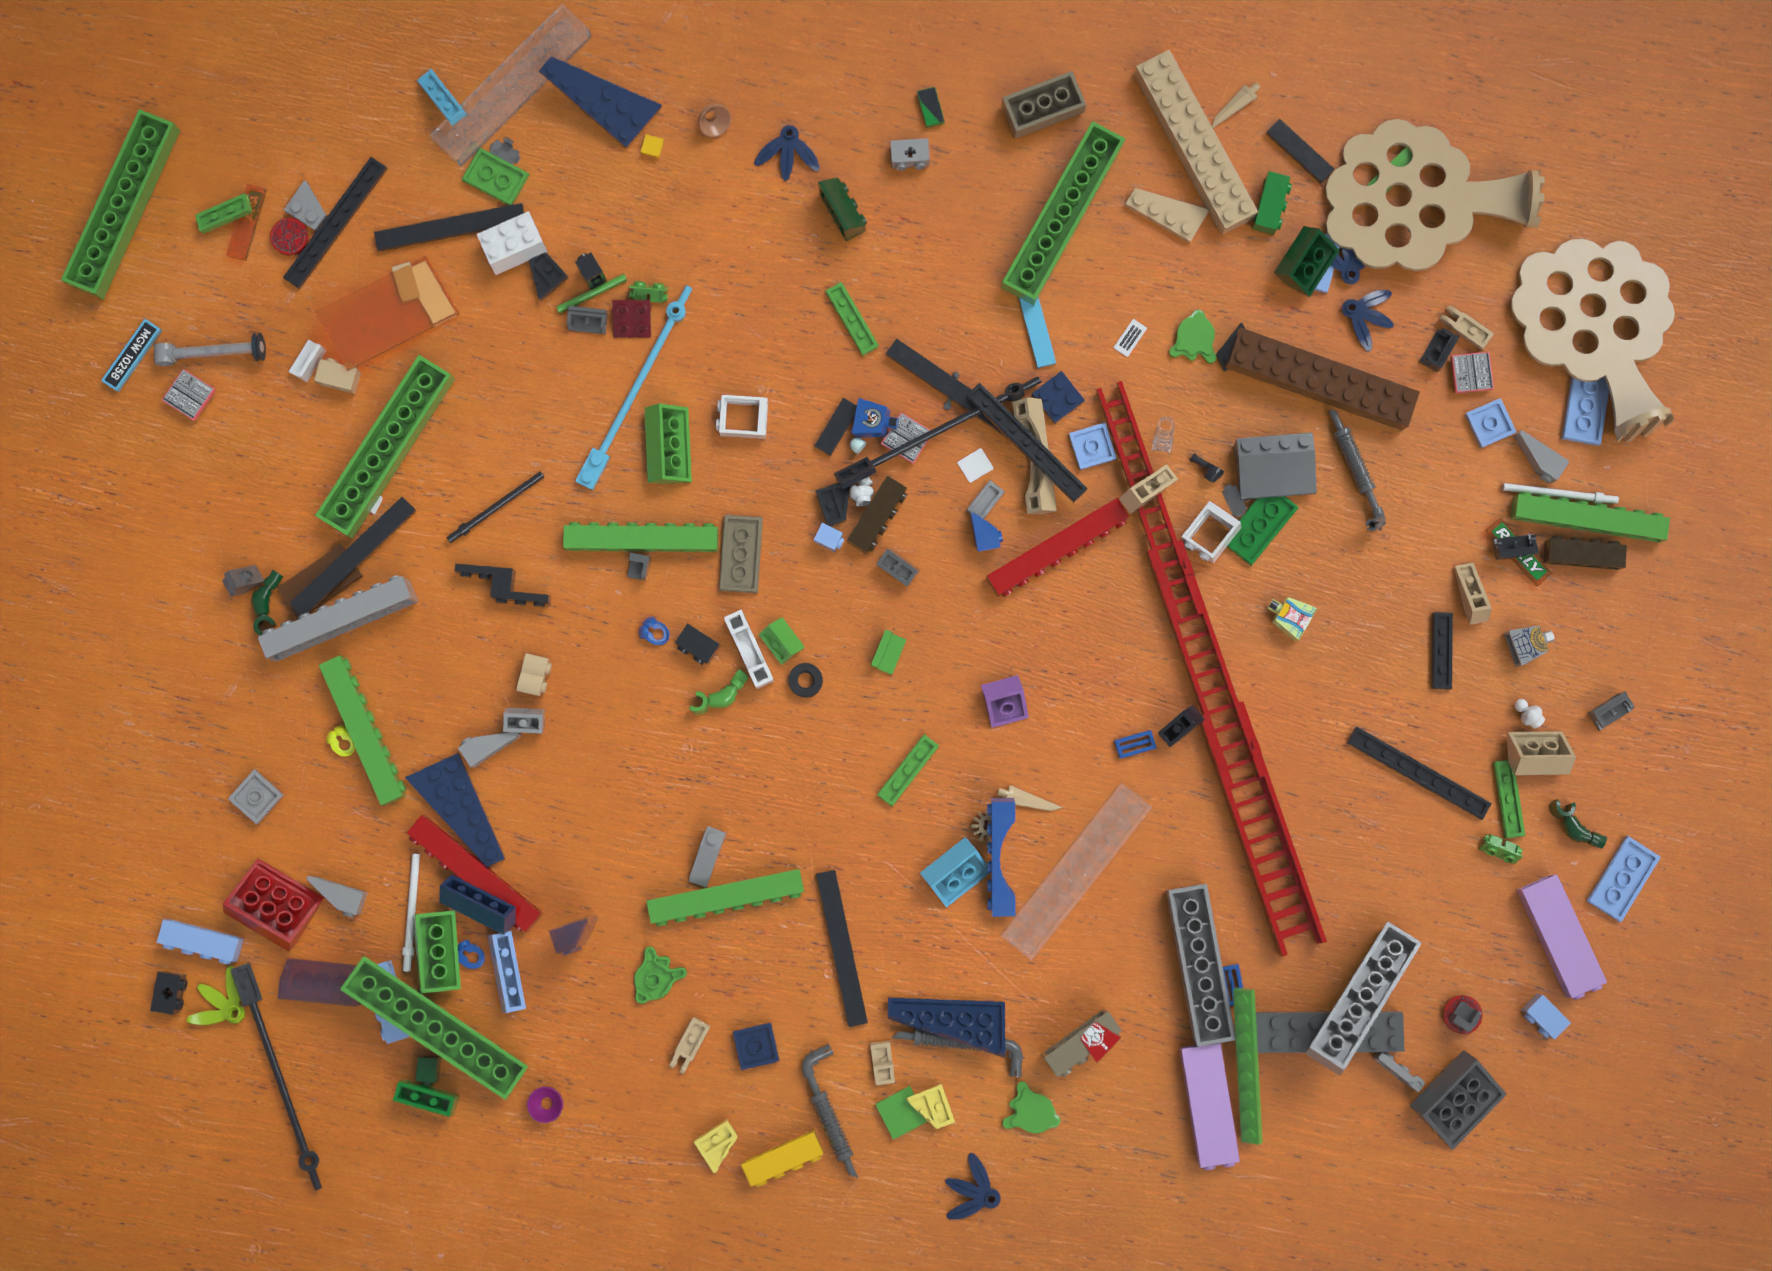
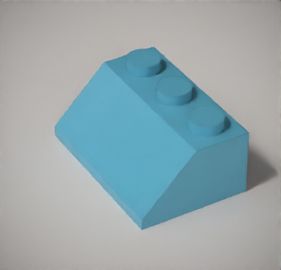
(955, 872)

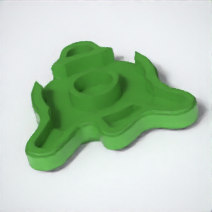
(1195, 337)
(655, 977)
(1032, 1111)

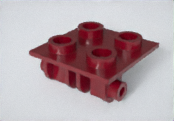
(631, 318)

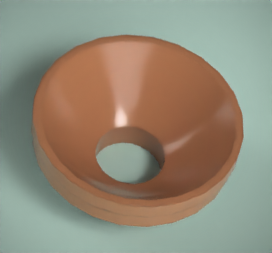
(718, 124)

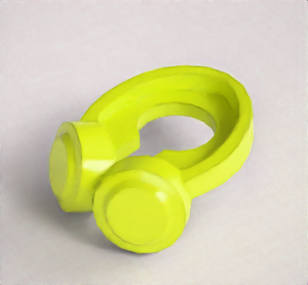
(332, 740)

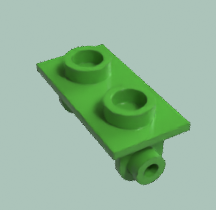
(656, 291)
(1509, 852)

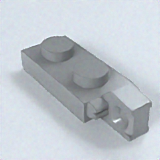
(1399, 1071)

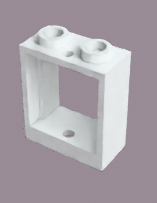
(743, 400)
(1221, 516)

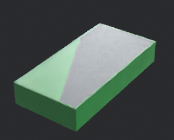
(930, 107)

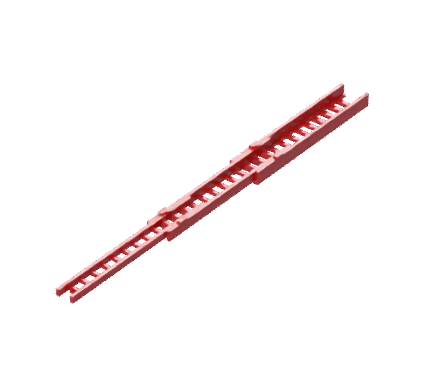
(1207, 727)

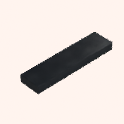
(1300, 151)
(1442, 650)

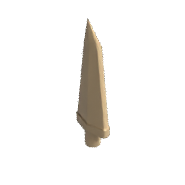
(1239, 101)
(1026, 799)

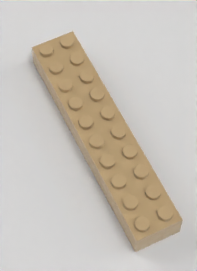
(1195, 142)

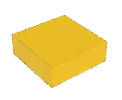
(652, 146)

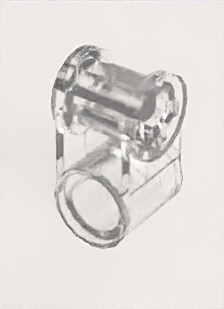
(1163, 439)

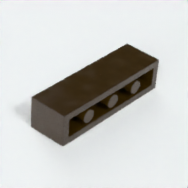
(877, 514)
(1584, 553)

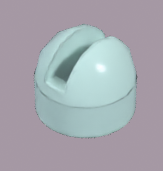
(857, 445)

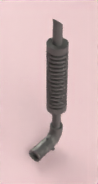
(1359, 471)
(923, 1037)
(825, 1110)

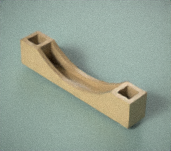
(1040, 492)

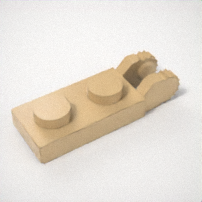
(1467, 328)
(690, 1043)

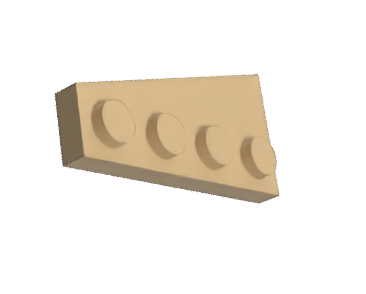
(1173, 215)

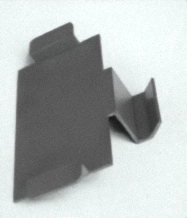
(505, 151)
(1233, 500)

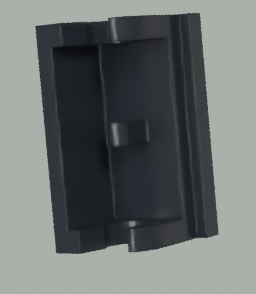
(1439, 349)
(1515, 547)

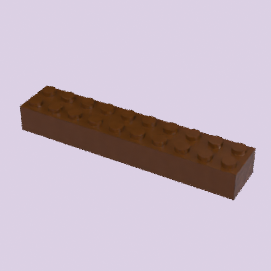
(1322, 379)

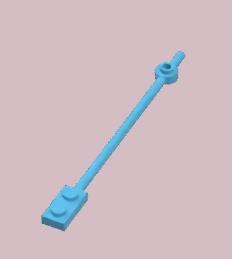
(598, 459)

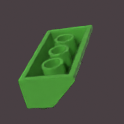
(667, 444)
(436, 951)

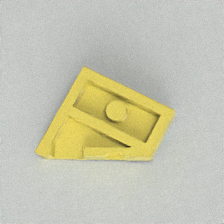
(932, 1106)
(716, 1144)

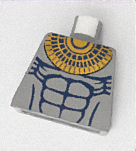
(1528, 643)

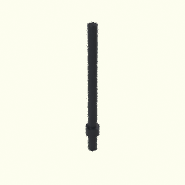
(464, 528)

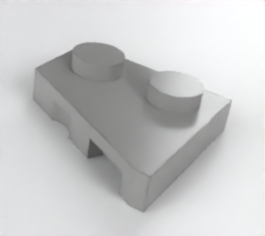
(306, 207)

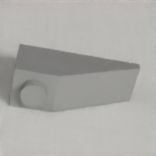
(1542, 458)
(480, 748)
(707, 856)
(340, 896)

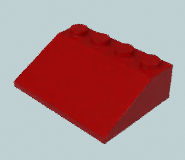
(272, 905)

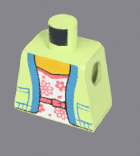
(1291, 616)

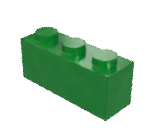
(1272, 203)
(426, 1097)

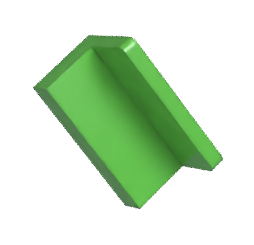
(781, 640)
(888, 652)

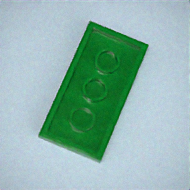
(1260, 526)

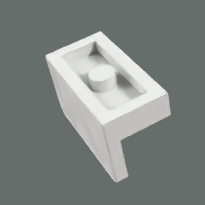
(307, 360)

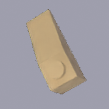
(1148, 488)
(1472, 594)

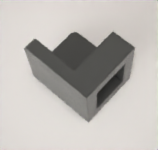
(639, 566)
(1464, 1017)

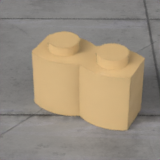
(534, 674)

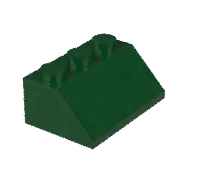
(842, 208)
(1307, 260)

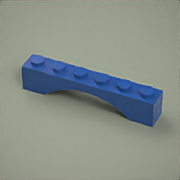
(1002, 818)

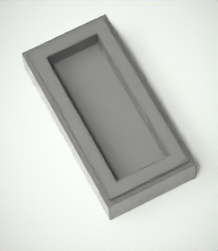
(986, 499)

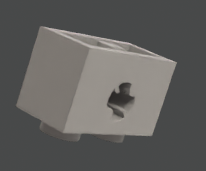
(919, 150)
(524, 720)

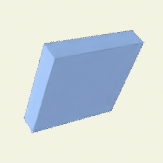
(1490, 423)
(1092, 446)

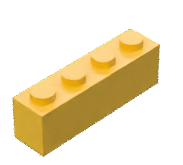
(782, 1158)

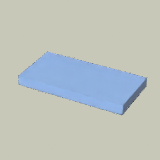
(1586, 411)
(1623, 879)

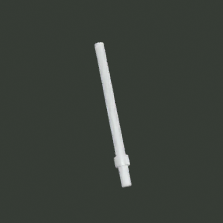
(1597, 497)
(408, 950)

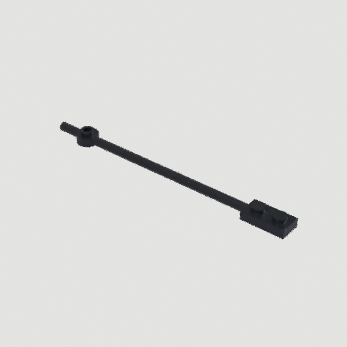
(865, 467)
(250, 995)

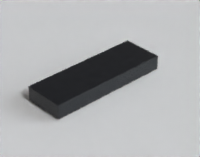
(836, 427)

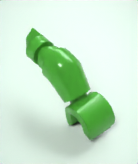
(722, 698)

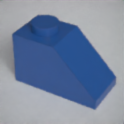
(985, 533)

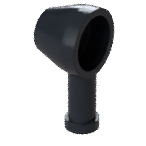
(1211, 472)

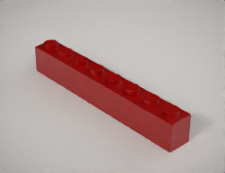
(1057, 547)
(471, 869)

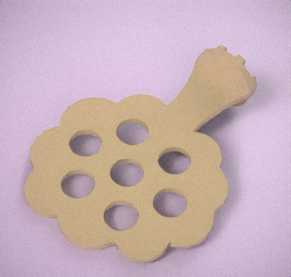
(1510, 198)
(1633, 402)

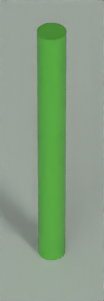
(592, 293)

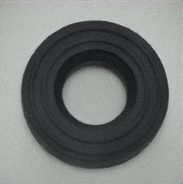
(805, 668)

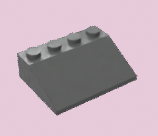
(1275, 466)
(1458, 1099)

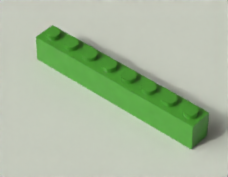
(1590, 517)
(640, 538)
(363, 730)
(725, 896)

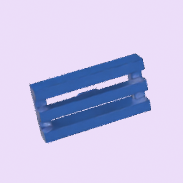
(1119, 749)
(1231, 982)

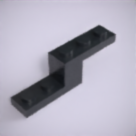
(502, 585)

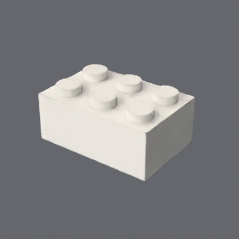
(511, 243)

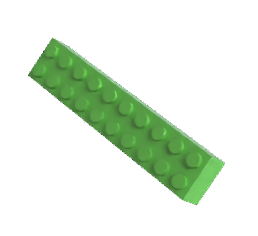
(121, 204)
(1063, 213)
(385, 446)
(434, 1027)

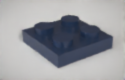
(1058, 397)
(756, 1046)

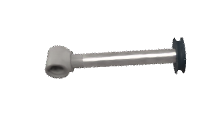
(166, 353)

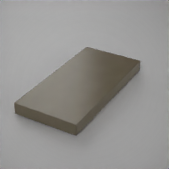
(741, 554)

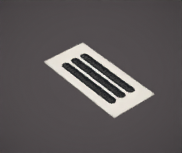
(1130, 337)

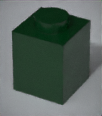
(428, 1070)

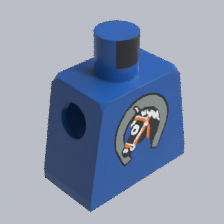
(872, 420)

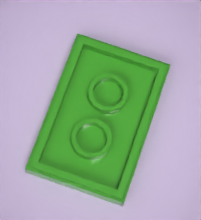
(495, 177)

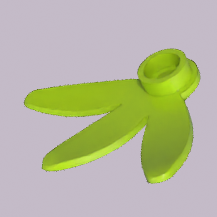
(226, 1006)

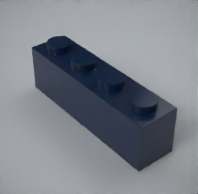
(477, 904)

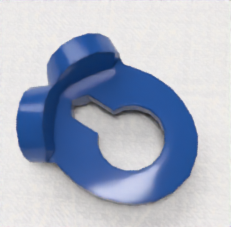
(645, 634)
(467, 946)

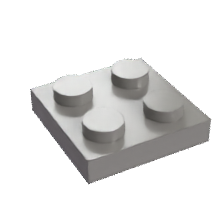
(256, 796)

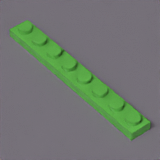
(1247, 1065)

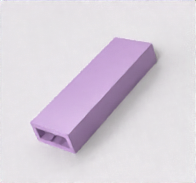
(1562, 936)
(1209, 1106)

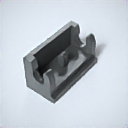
(587, 320)
(898, 567)
(1611, 710)

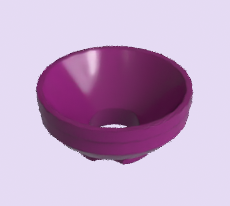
(535, 1107)

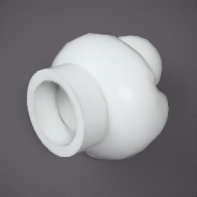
(863, 493)
(1530, 715)

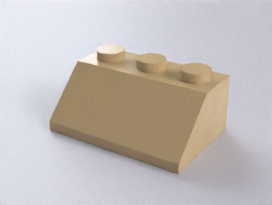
(1539, 753)

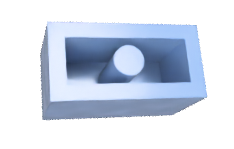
(1545, 1017)

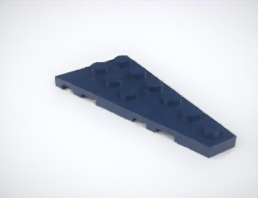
(609, 105)
(454, 798)
(963, 1021)

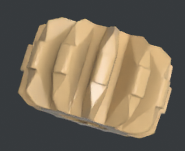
(980, 825)

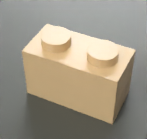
(337, 376)

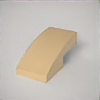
(882, 1062)

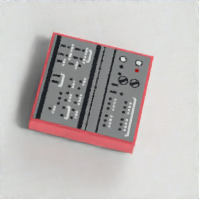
(1472, 372)
(189, 394)
(907, 430)

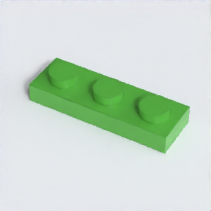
(223, 213)

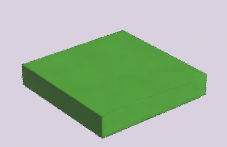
(899, 1114)

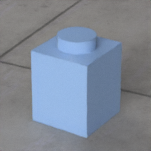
(829, 537)

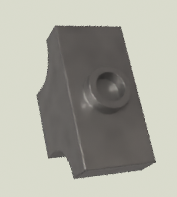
(242, 580)

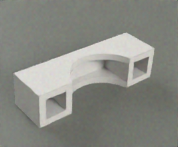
(749, 649)

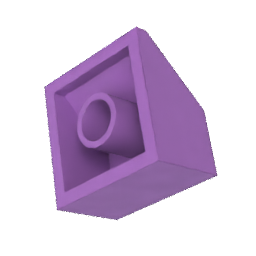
(1005, 701)

